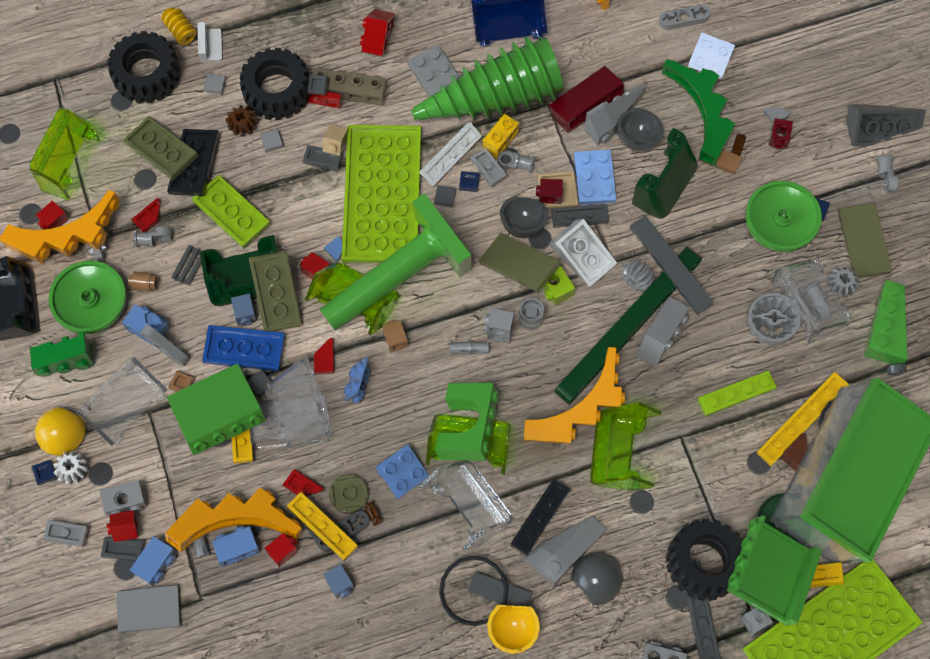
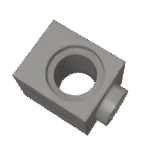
(756, 621)

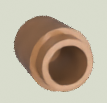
(143, 281)

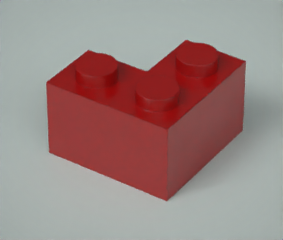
(377, 29)

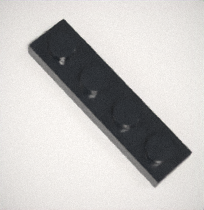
(540, 517)

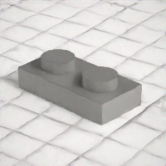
(488, 167)
(65, 533)

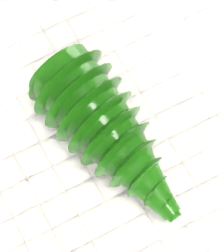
(499, 83)

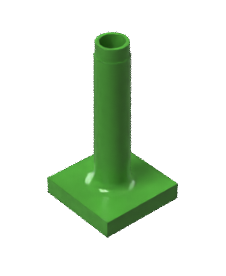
(433, 242)

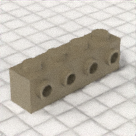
(355, 86)

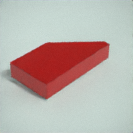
(331, 100)
(148, 216)
(324, 358)
(299, 483)

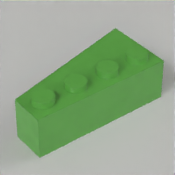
(888, 329)

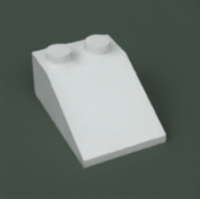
(583, 252)

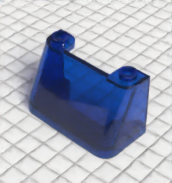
(507, 19)

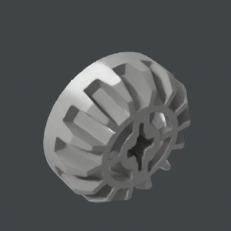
(777, 308)

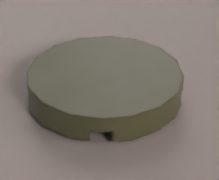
(348, 494)

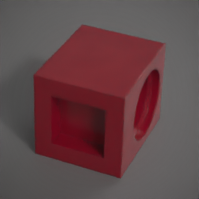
(780, 127)
(550, 191)

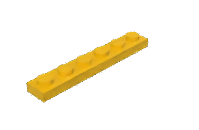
(801, 419)

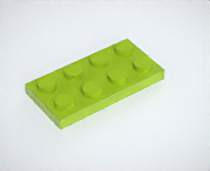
(231, 212)

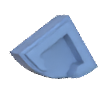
(334, 249)
(150, 318)

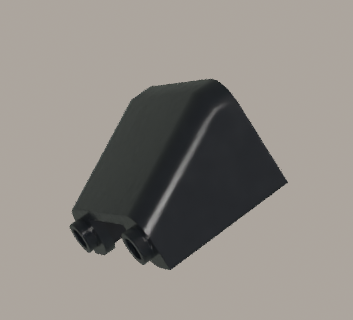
(17, 300)

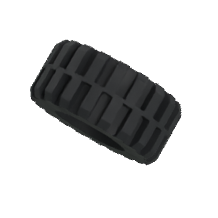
(141, 47)
(275, 63)
(684, 571)

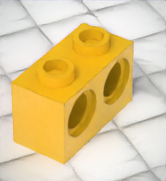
(501, 135)

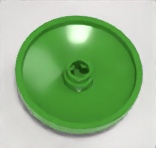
(783, 216)
(87, 297)

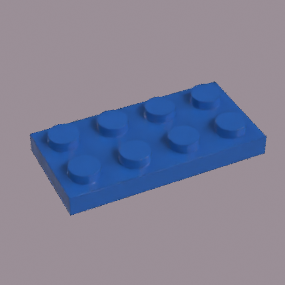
(243, 346)

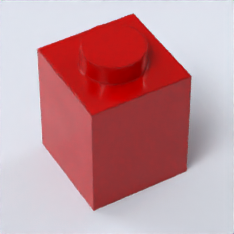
(51, 216)
(312, 264)
(123, 526)
(281, 549)

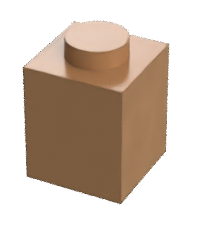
(394, 335)

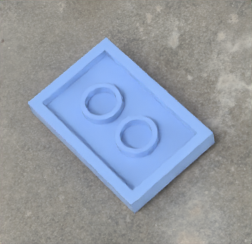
(594, 177)

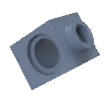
(243, 310)
(339, 582)

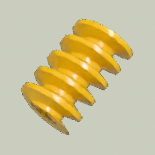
(179, 25)

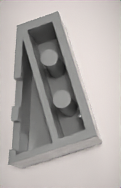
(662, 331)

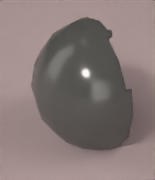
(639, 129)
(523, 216)
(598, 578)

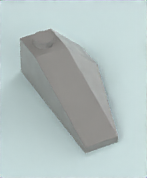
(603, 119)
(560, 553)

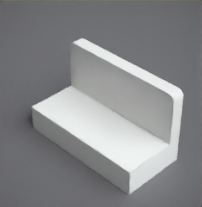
(209, 43)

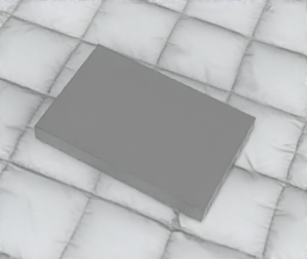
(148, 609)

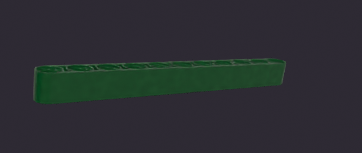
(622, 331)

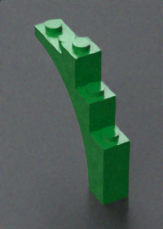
(711, 105)

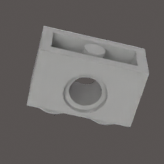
(112, 496)

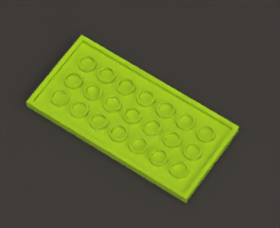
(380, 190)
(843, 621)

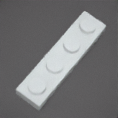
(450, 154)

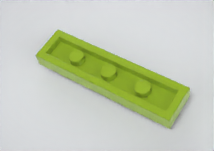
(736, 393)

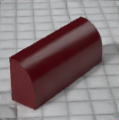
(573, 106)

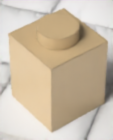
(335, 139)

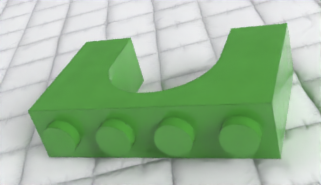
(474, 442)

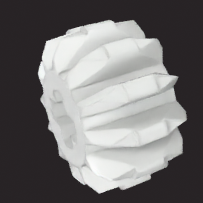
(65, 462)

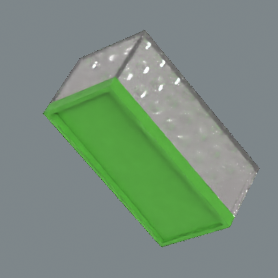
(855, 472)

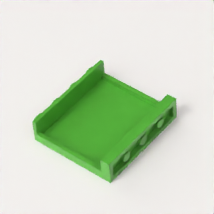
(216, 409)
(773, 572)

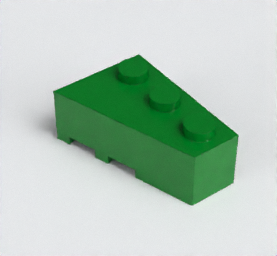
(62, 356)

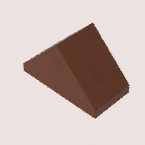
(795, 452)

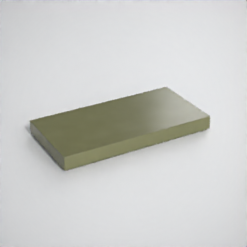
(161, 148)
(864, 240)
(519, 262)
(275, 291)

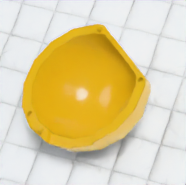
(59, 431)
(513, 628)

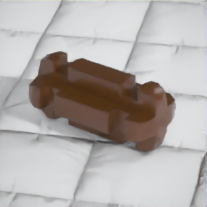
(738, 144)
(373, 513)

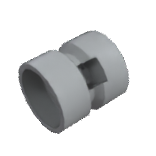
(531, 314)

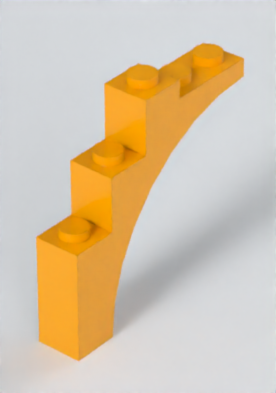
(64, 239)
(604, 395)
(231, 511)

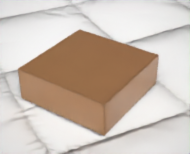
(180, 381)

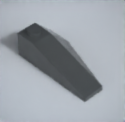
(877, 123)

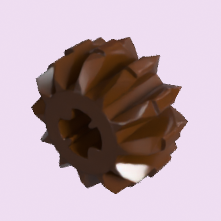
(241, 120)

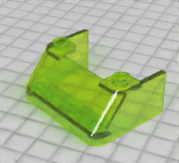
(58, 151)
(336, 278)
(456, 424)
(615, 444)

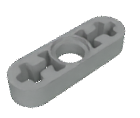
(678, 22)
(164, 345)

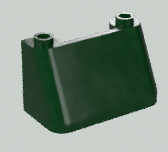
(660, 194)
(233, 274)

